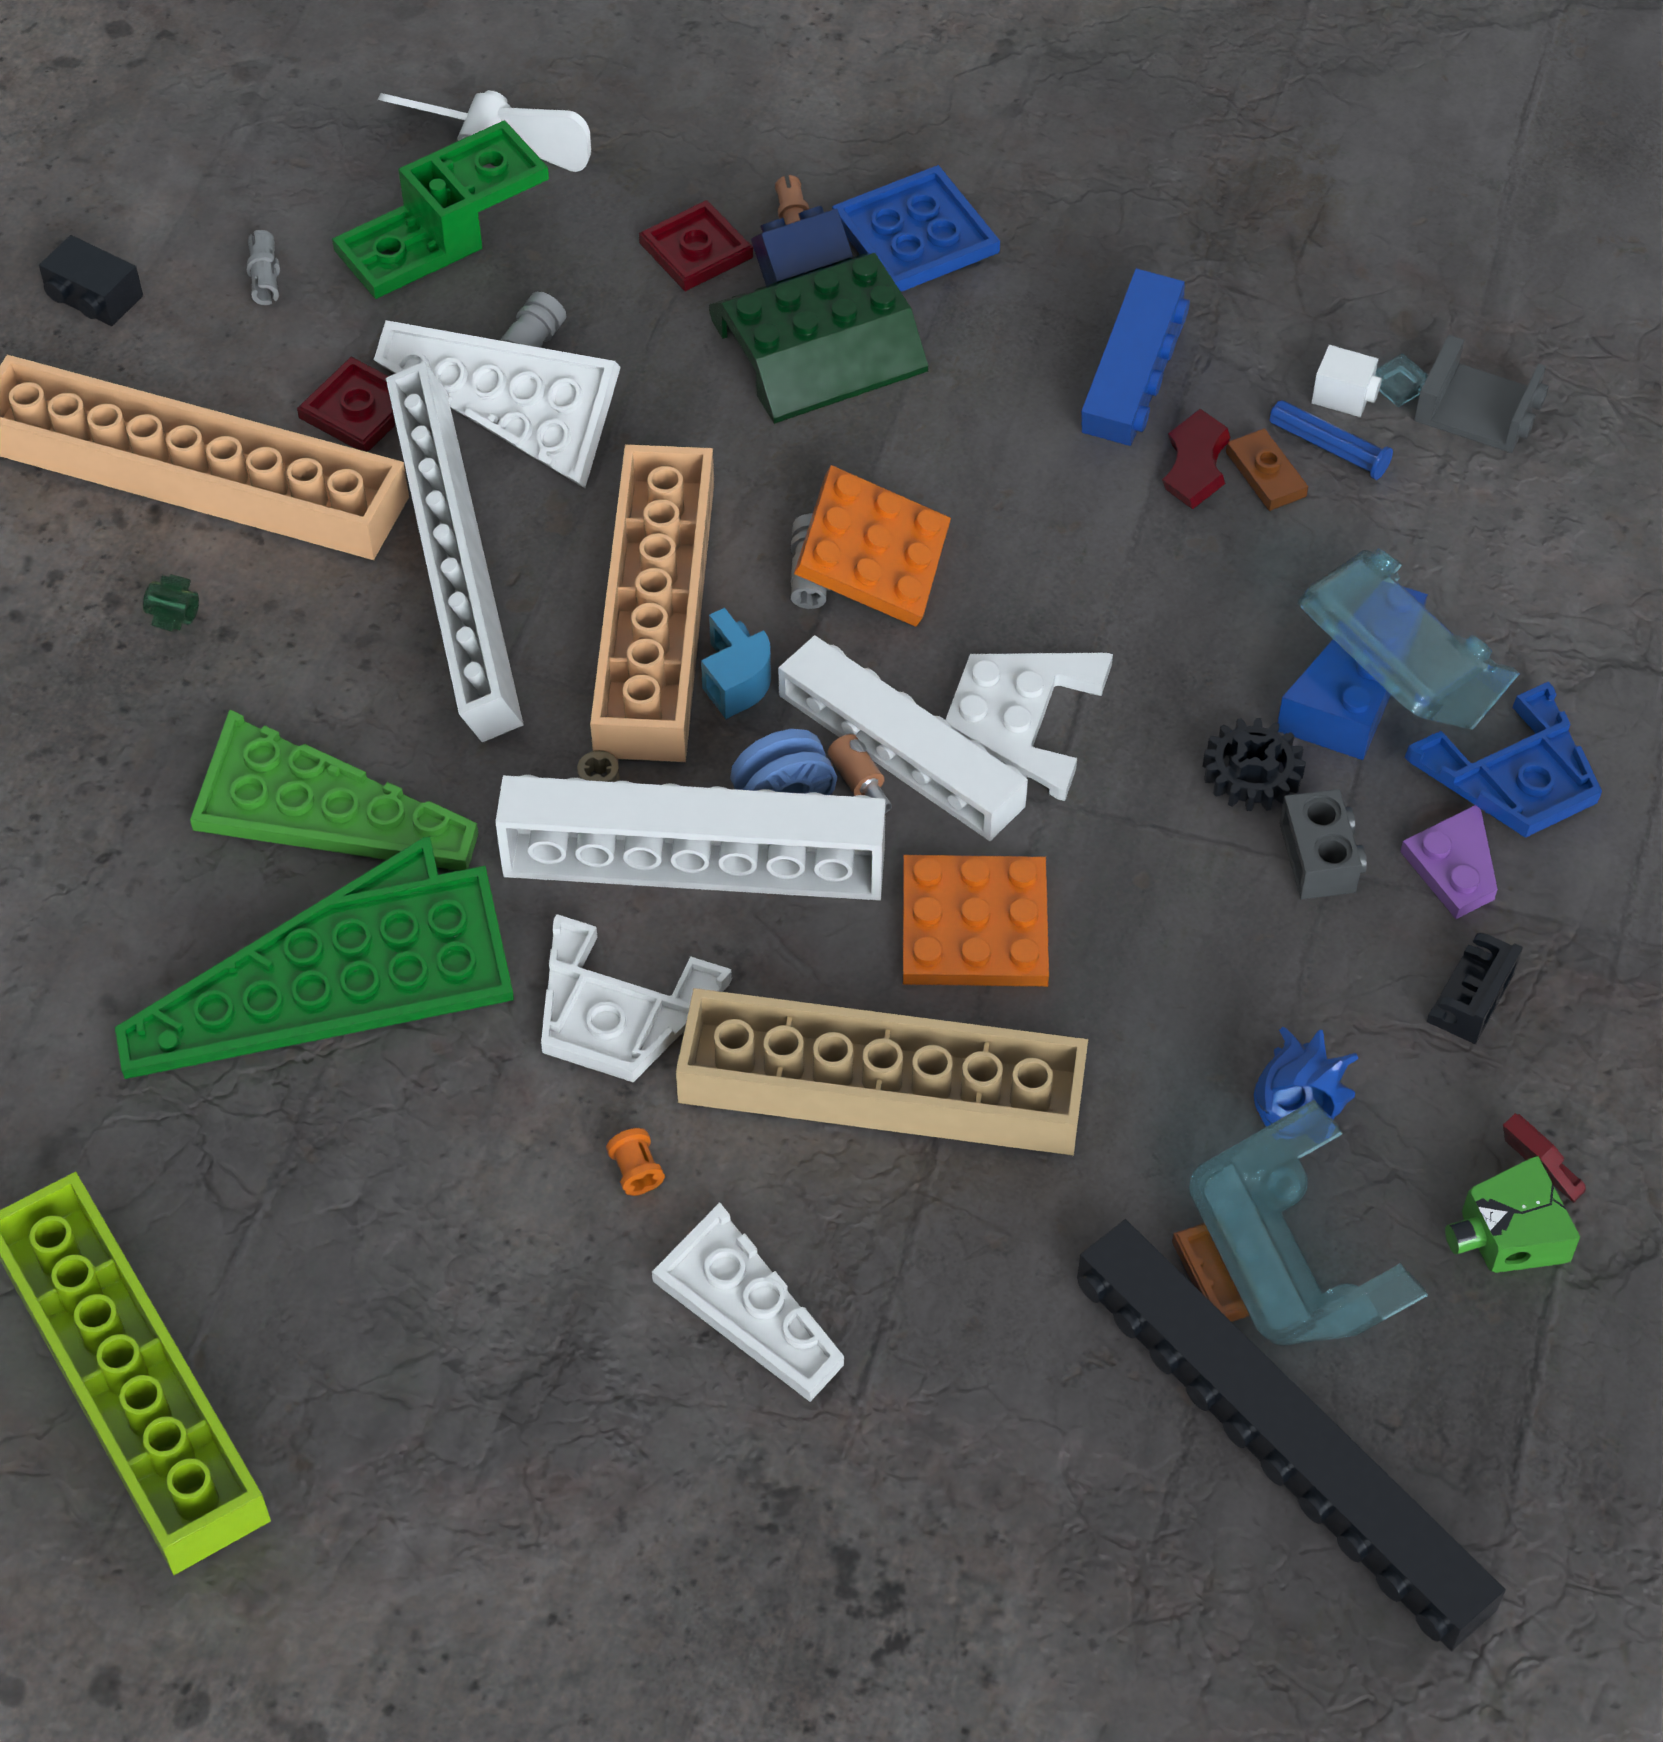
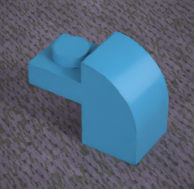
(741, 667)

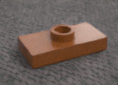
(1267, 469)
(1208, 1270)

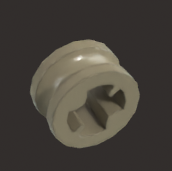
(599, 762)

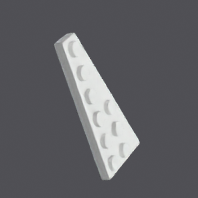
(524, 394)

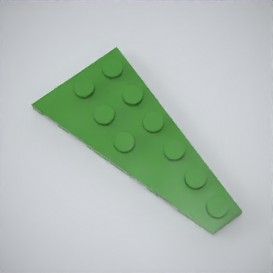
(309, 799)

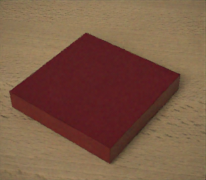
(696, 245)
(351, 406)

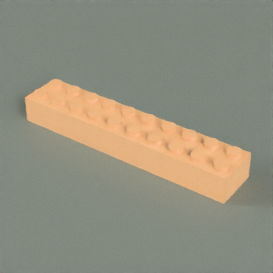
(199, 458)

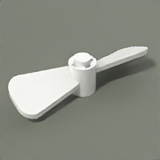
(552, 134)

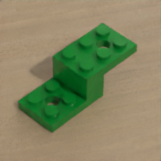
(440, 209)

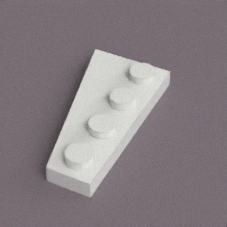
(738, 1295)

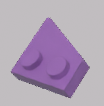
(1455, 861)

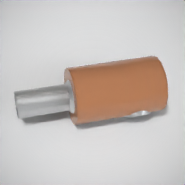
(857, 767)

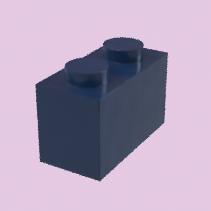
(800, 246)

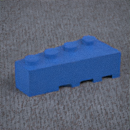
(1135, 357)
(1336, 701)

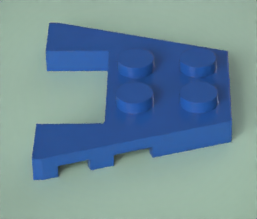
(1526, 782)

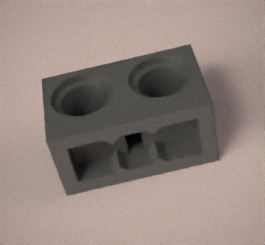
(1314, 845)

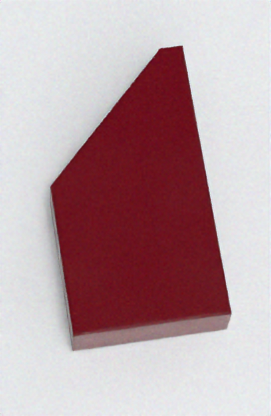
(1531, 1143)

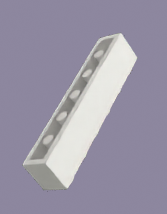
(904, 737)

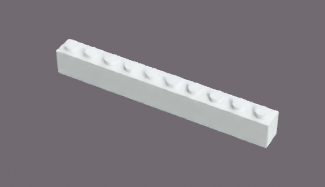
(454, 554)

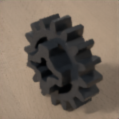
(1253, 764)

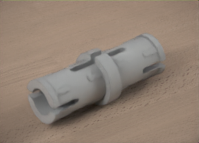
(263, 267)

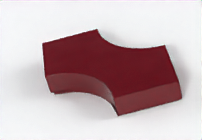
(1197, 447)

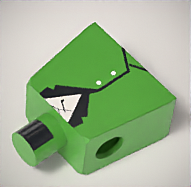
(1515, 1221)

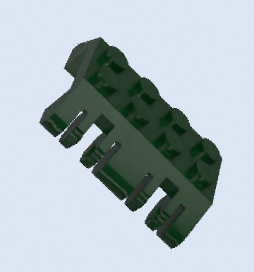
(824, 335)

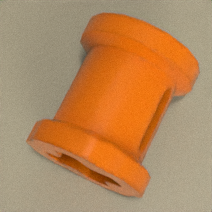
(635, 1161)

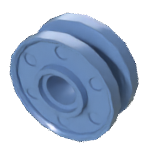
(785, 763)

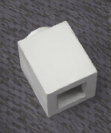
(1346, 381)

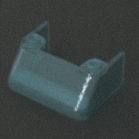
(1404, 644)
(1242, 1206)

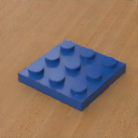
(918, 228)

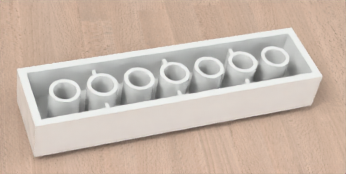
(691, 837)

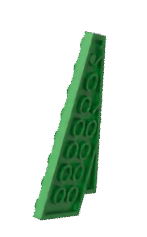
(359, 960)

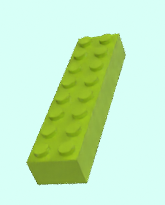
(128, 1375)

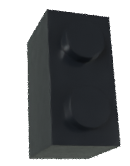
(91, 280)

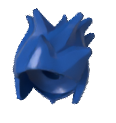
(1299, 1076)

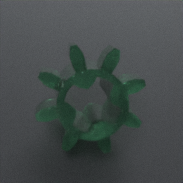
(171, 602)

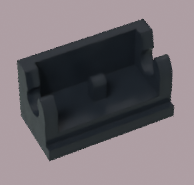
(1475, 987)

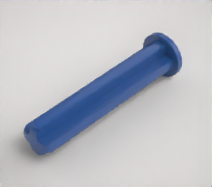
(1331, 438)

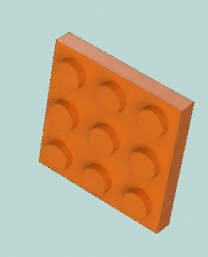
(873, 546)
(975, 920)

